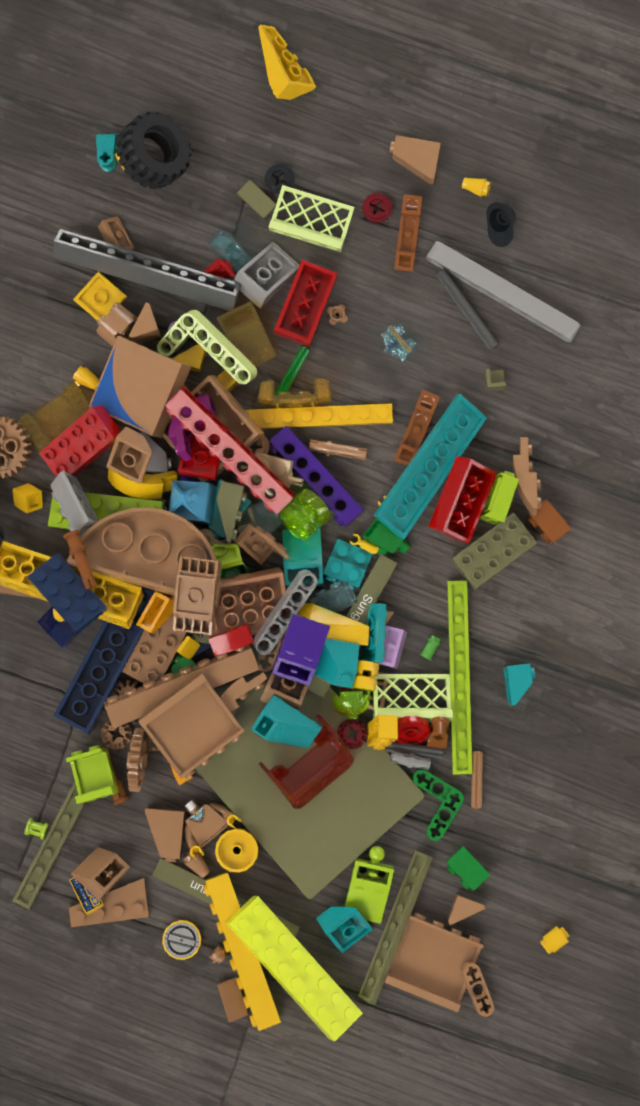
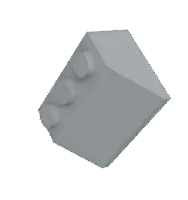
(73, 502)

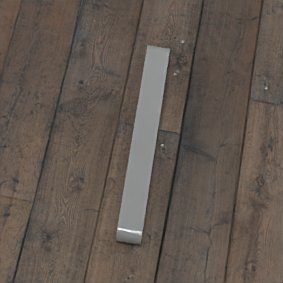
(503, 291)

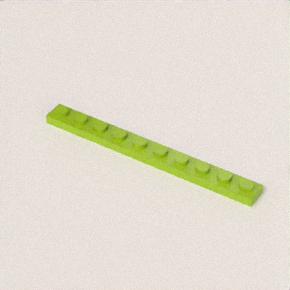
(459, 677)

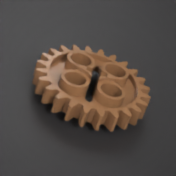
(12, 433)
(137, 760)

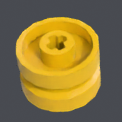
(237, 838)

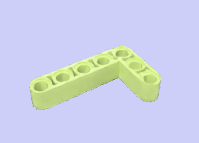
(208, 344)

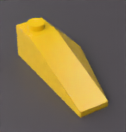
(283, 71)
(340, 628)

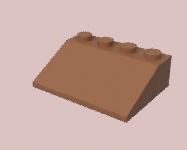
(249, 600)

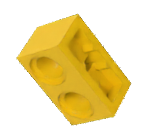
(382, 731)

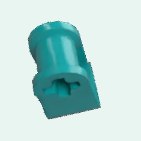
(106, 149)

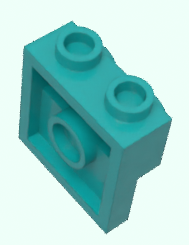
(347, 564)

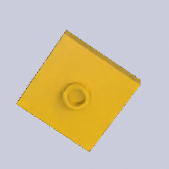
(99, 296)

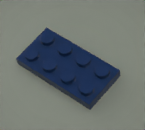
(67, 593)

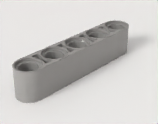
(285, 602)

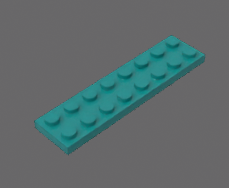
(430, 466)

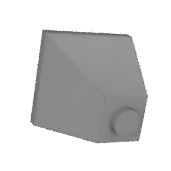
(159, 460)

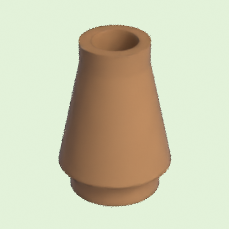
(198, 866)

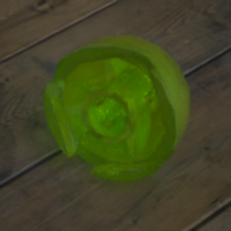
(351, 703)

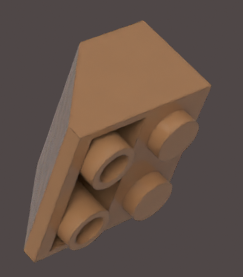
(100, 872)

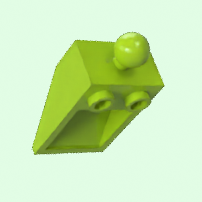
(369, 890)

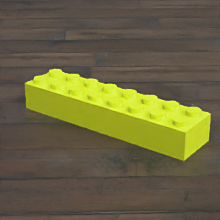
(294, 968)

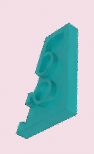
(376, 620)

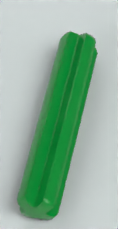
(293, 370)

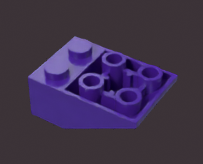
(300, 649)

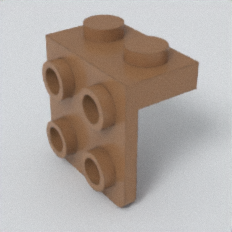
(259, 544)

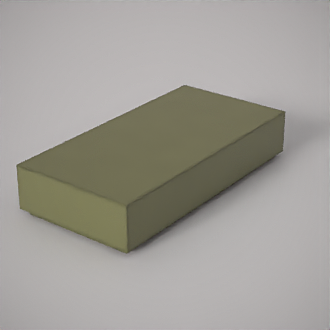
(256, 199)

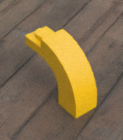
(150, 488)

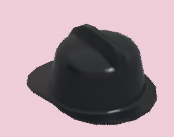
(500, 223)

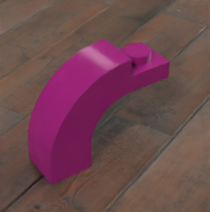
(180, 436)

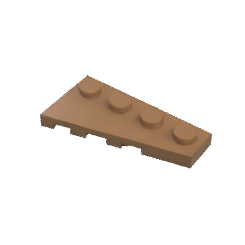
(119, 905)

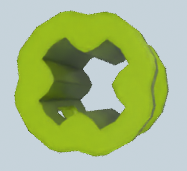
(36, 829)

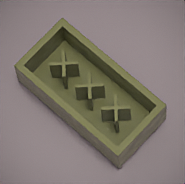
(493, 551)

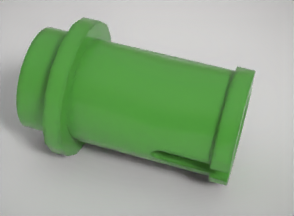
(430, 647)

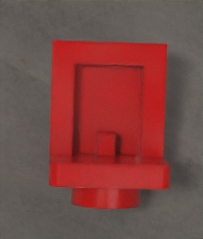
(220, 269)

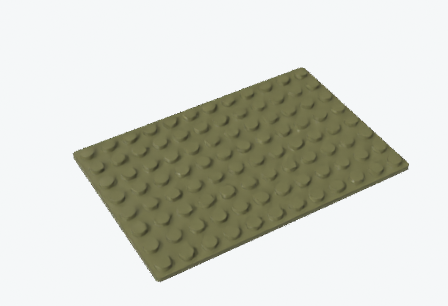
(336, 824)

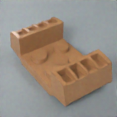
(196, 595)

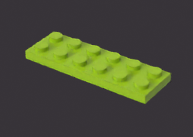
(103, 506)

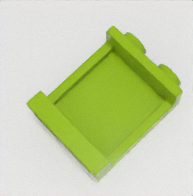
(93, 774)

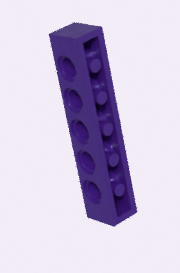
(286, 437)

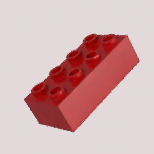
(305, 303)
(81, 442)
(462, 499)

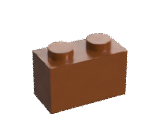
(548, 523)

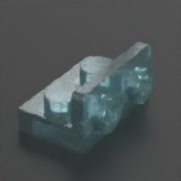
(337, 598)

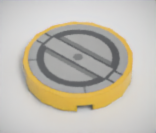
(181, 939)

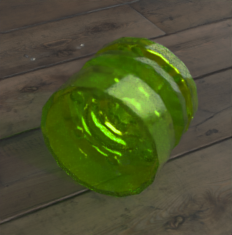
(305, 514)

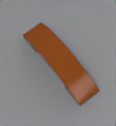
(408, 233)
(417, 427)

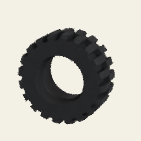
(169, 138)

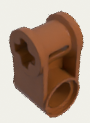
(438, 733)

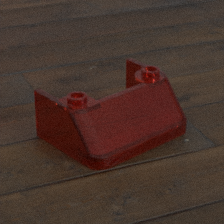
(313, 770)

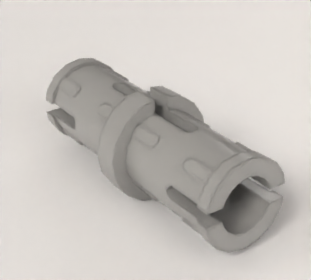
(410, 760)

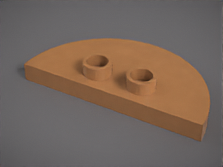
(144, 548)

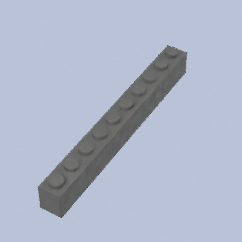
(146, 270)

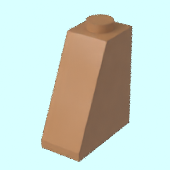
(416, 156)
(167, 831)

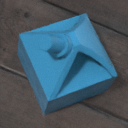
(193, 501)

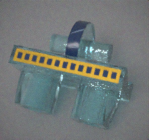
(396, 343)

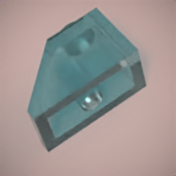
(229, 250)

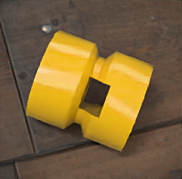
(366, 682)

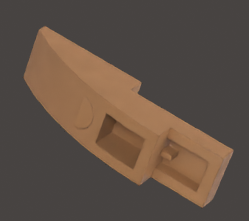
(528, 482)
(240, 690)

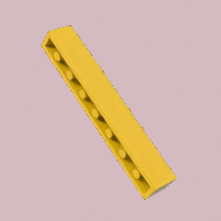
(248, 967)

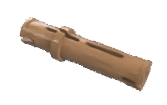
(337, 449)

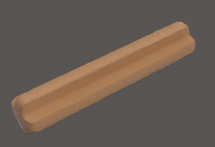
(477, 774)

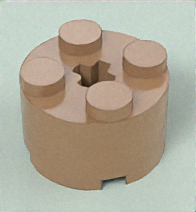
(117, 323)

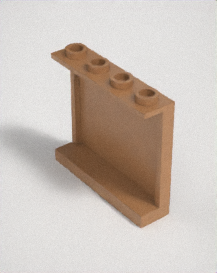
(191, 726)
(431, 961)

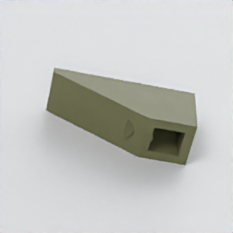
(229, 503)

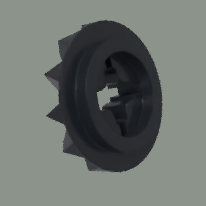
(277, 171)

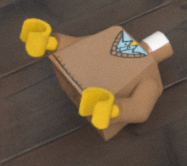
(206, 824)

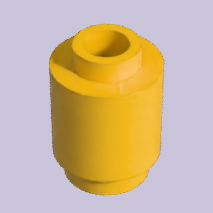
(554, 939)

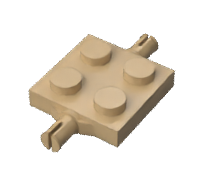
(281, 468)

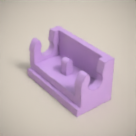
(393, 646)

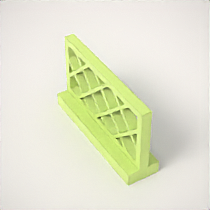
(303, 233)
(426, 713)

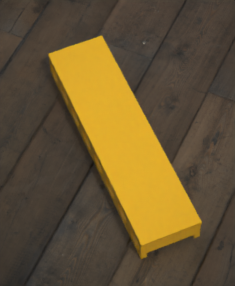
(119, 597)

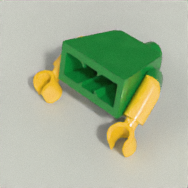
(380, 539)

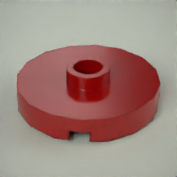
(412, 729)

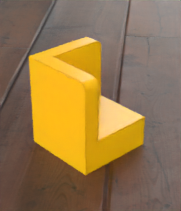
(227, 380)
(27, 498)

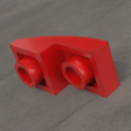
(231, 640)

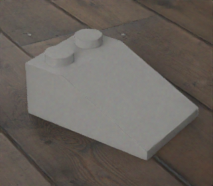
(266, 274)

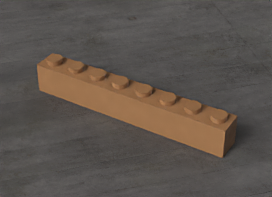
(217, 671)

